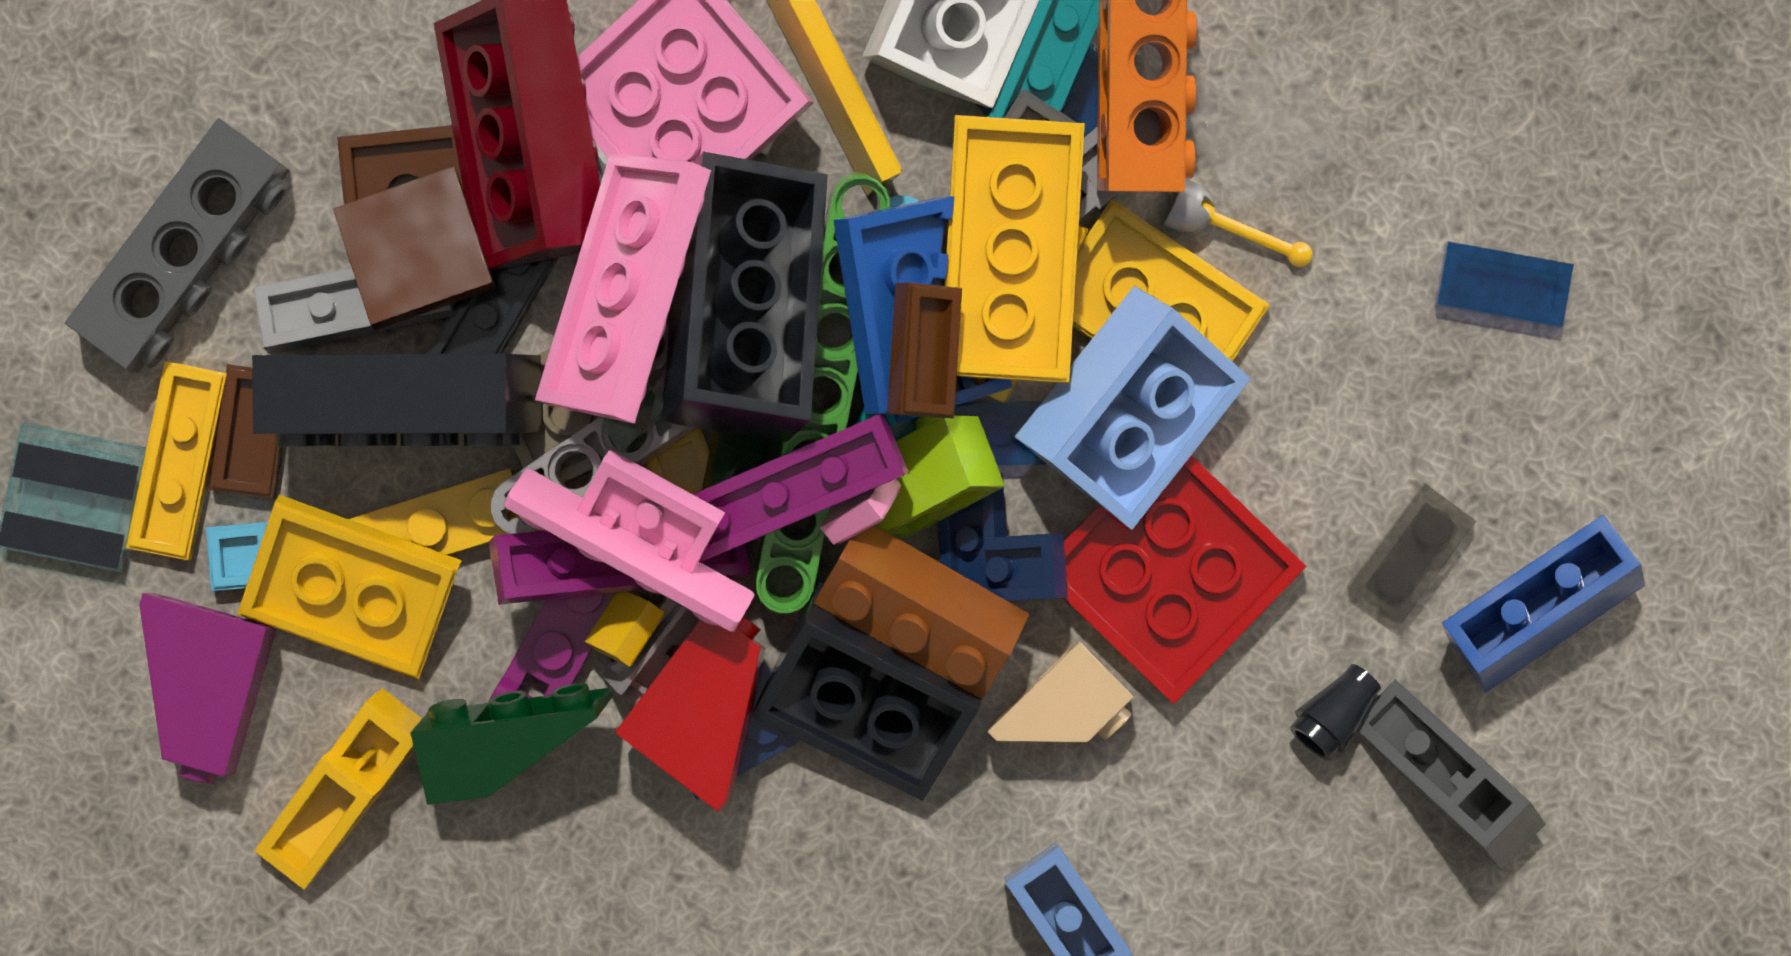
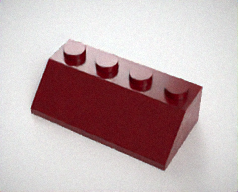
(520, 127)

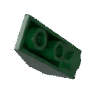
(484, 746)

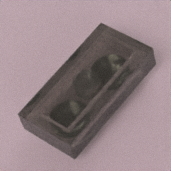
(1411, 553)

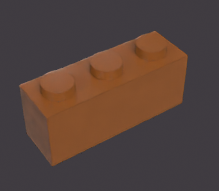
(922, 609)

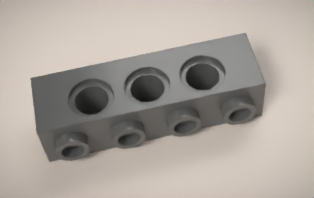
(182, 208)

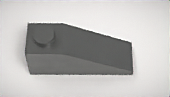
(1450, 775)

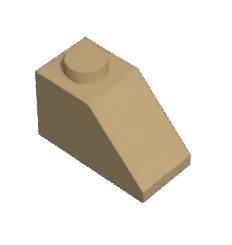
(1066, 703)

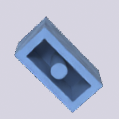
(1064, 907)

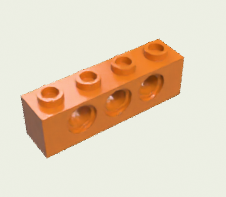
(1123, 93)

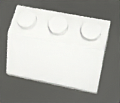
(951, 43)

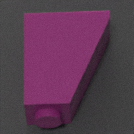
(202, 682)

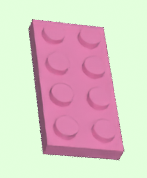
(623, 286)

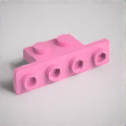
(640, 529)

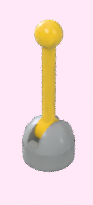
(1195, 210)

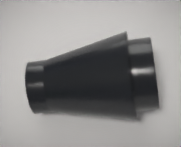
(1333, 715)

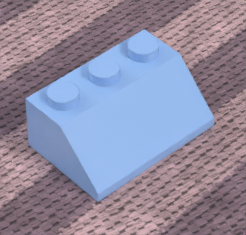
(1133, 406)

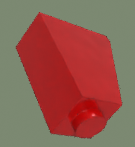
(700, 710)

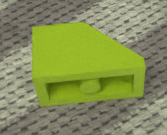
(947, 472)

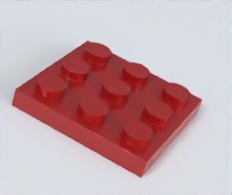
(1177, 581)

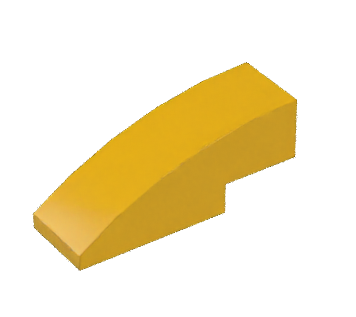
(341, 789)

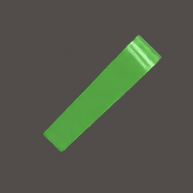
(838, 363)

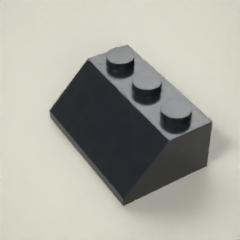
(864, 702)

